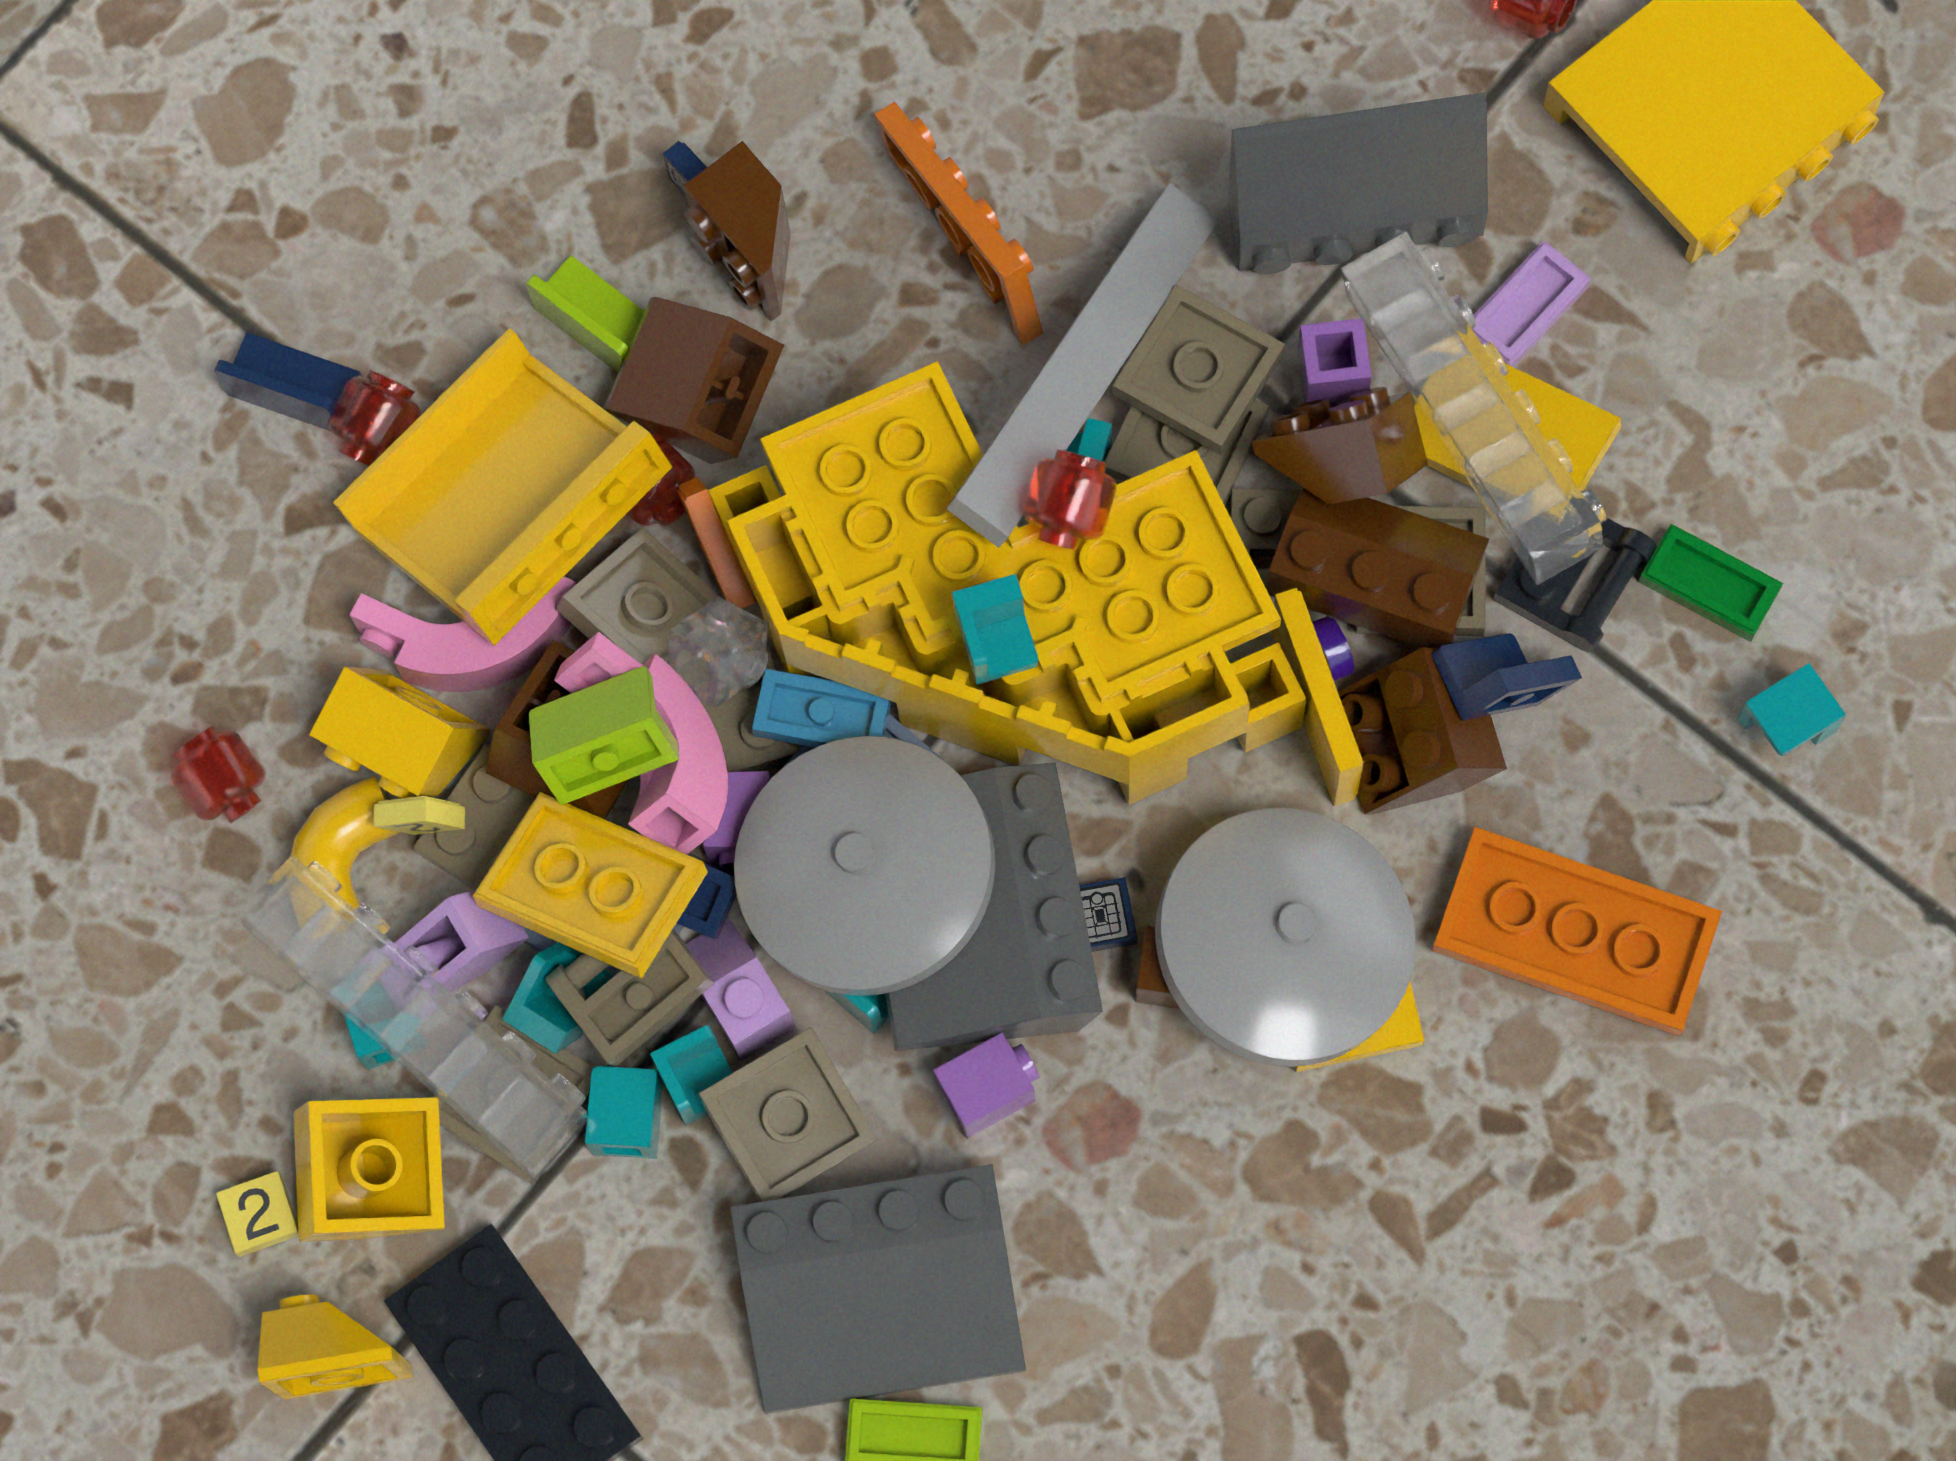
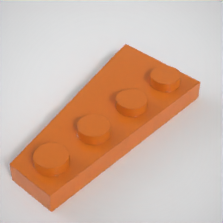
(967, 223)

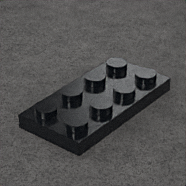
(509, 1358)

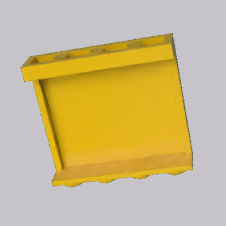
(1717, 108)
(501, 487)

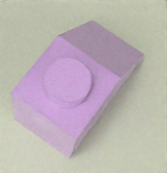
(463, 940)
(743, 993)

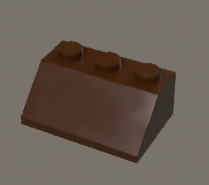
(1378, 567)

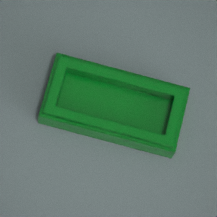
(1710, 582)

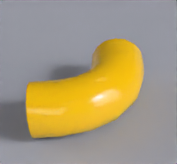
(341, 831)

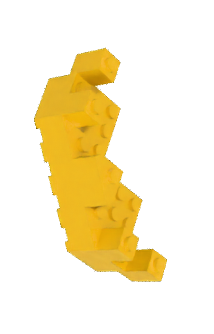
(1124, 627)

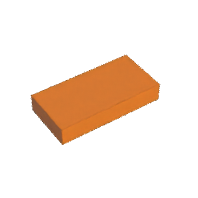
(715, 543)

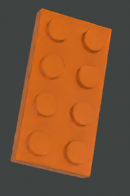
(1577, 931)

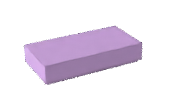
(1529, 303)

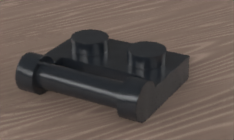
(1545, 601)

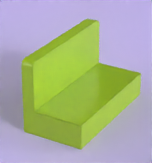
(587, 310)
(600, 736)

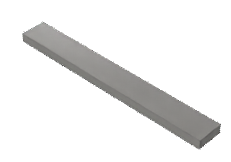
(1083, 363)

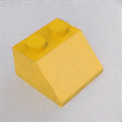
(396, 732)
(368, 1168)

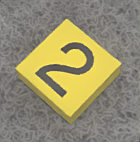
(419, 815)
(258, 1213)

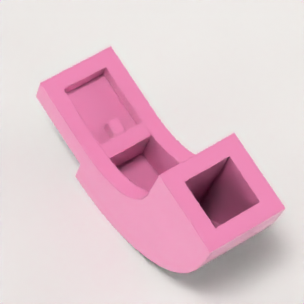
(455, 654)
(682, 799)

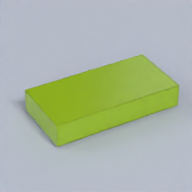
(912, 1432)

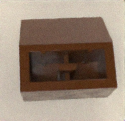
(742, 225)
(694, 378)
(1347, 448)
(1414, 736)
(511, 743)

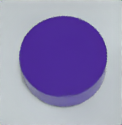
(1334, 647)

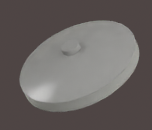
(864, 865)
(1285, 937)

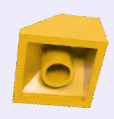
(321, 1350)

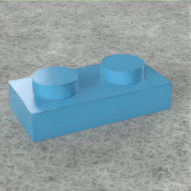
(816, 710)

